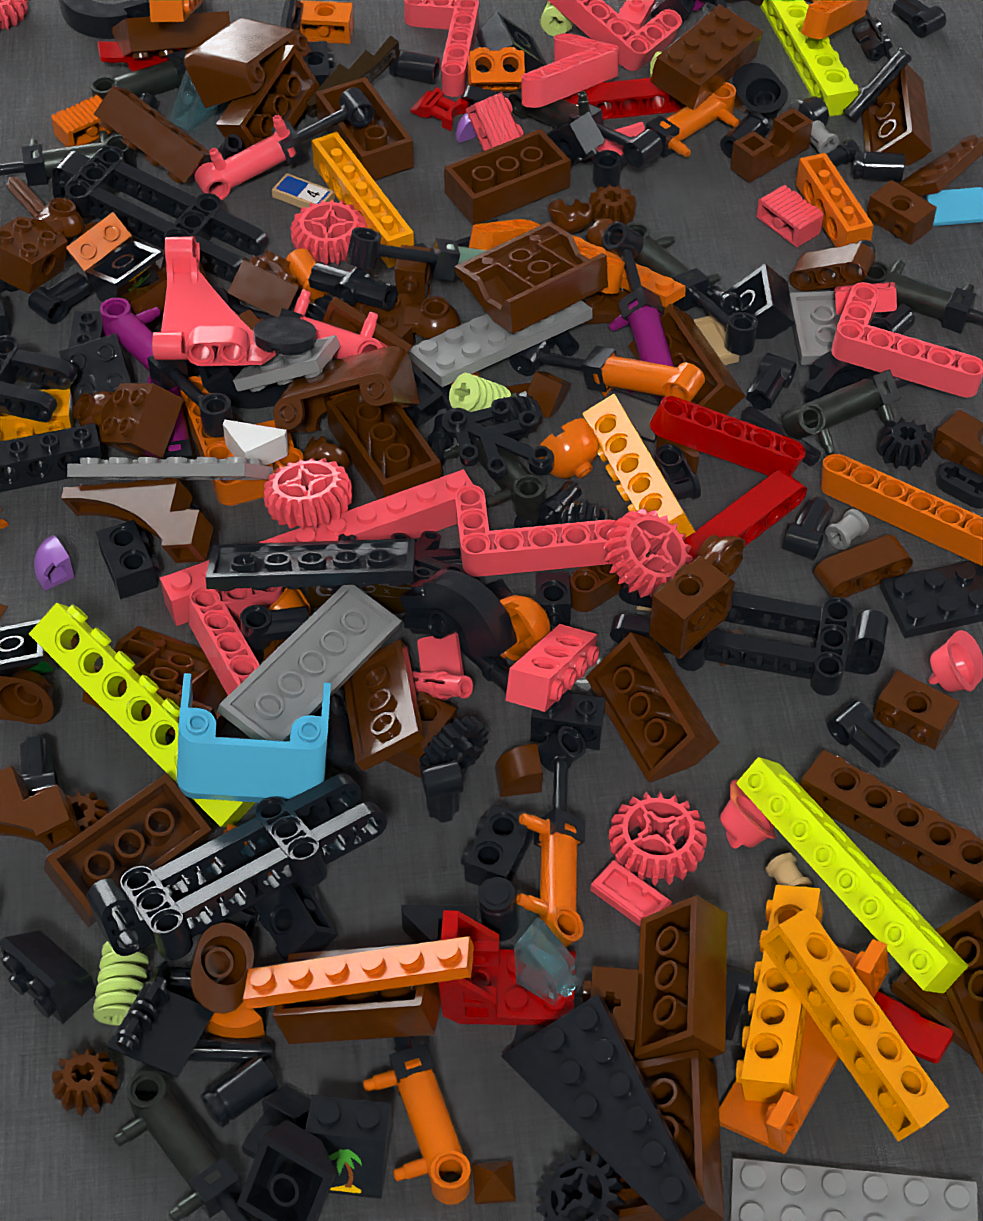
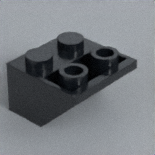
(46, 974)

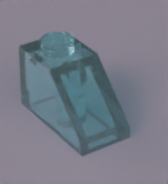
(188, 108)
(544, 964)

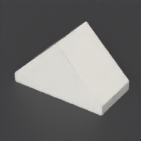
(255, 441)

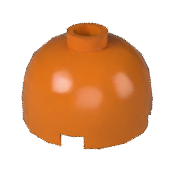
(573, 450)
(529, 624)

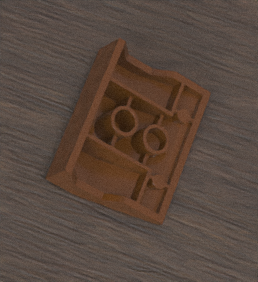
(532, 277)
(165, 663)

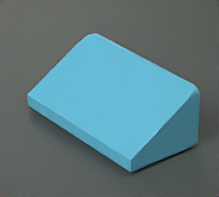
(957, 206)

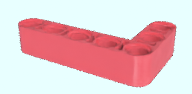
(462, 21)
(606, 25)
(576, 66)
(905, 356)
(523, 548)
(214, 623)

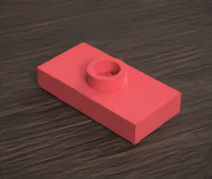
(636, 12)
(628, 893)

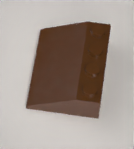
(689, 1102)

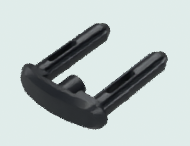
(213, 1048)

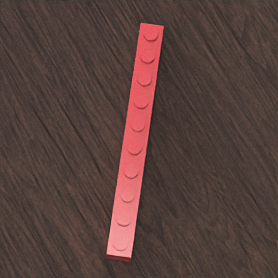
(407, 512)

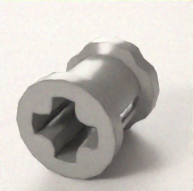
(821, 138)
(847, 529)

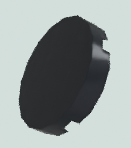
(284, 333)

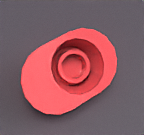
(957, 663)
(744, 820)

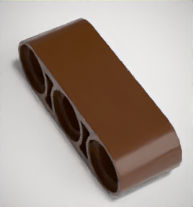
(832, 267)
(863, 566)
(593, 586)

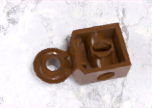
(36, 247)
(265, 283)
(406, 317)
(132, 419)
(697, 596)

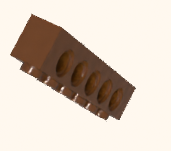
(885, 826)

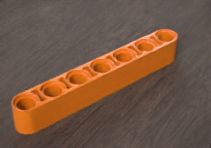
(903, 506)

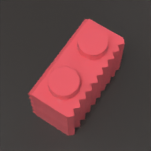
(494, 121)
(790, 215)

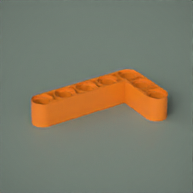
(829, 16)
(492, 234)
(227, 491)

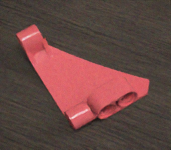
(197, 320)

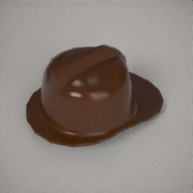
(26, 698)
(221, 967)

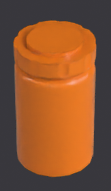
(300, 266)

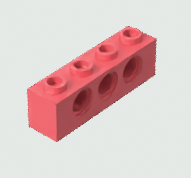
(552, 667)

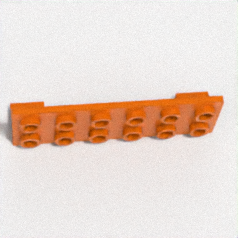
(779, 1122)

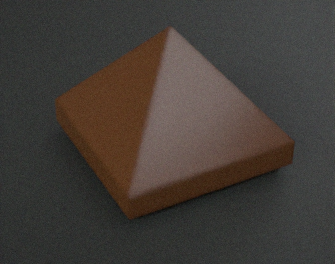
(493, 1182)

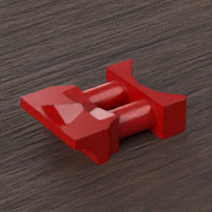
(430, 105)

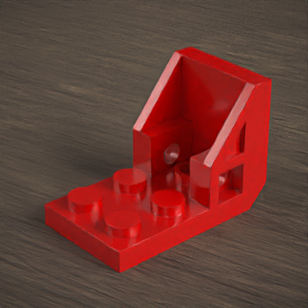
(492, 991)

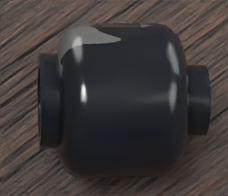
(813, 108)

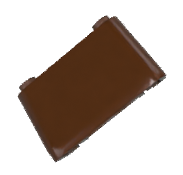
(228, 61)
(381, 374)

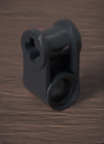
(677, 472)

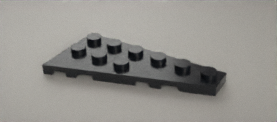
(599, 1091)

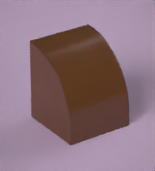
(548, 392)
(519, 771)

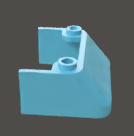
(248, 767)

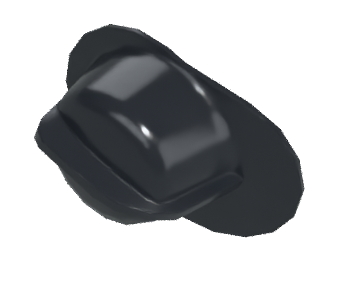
(760, 89)

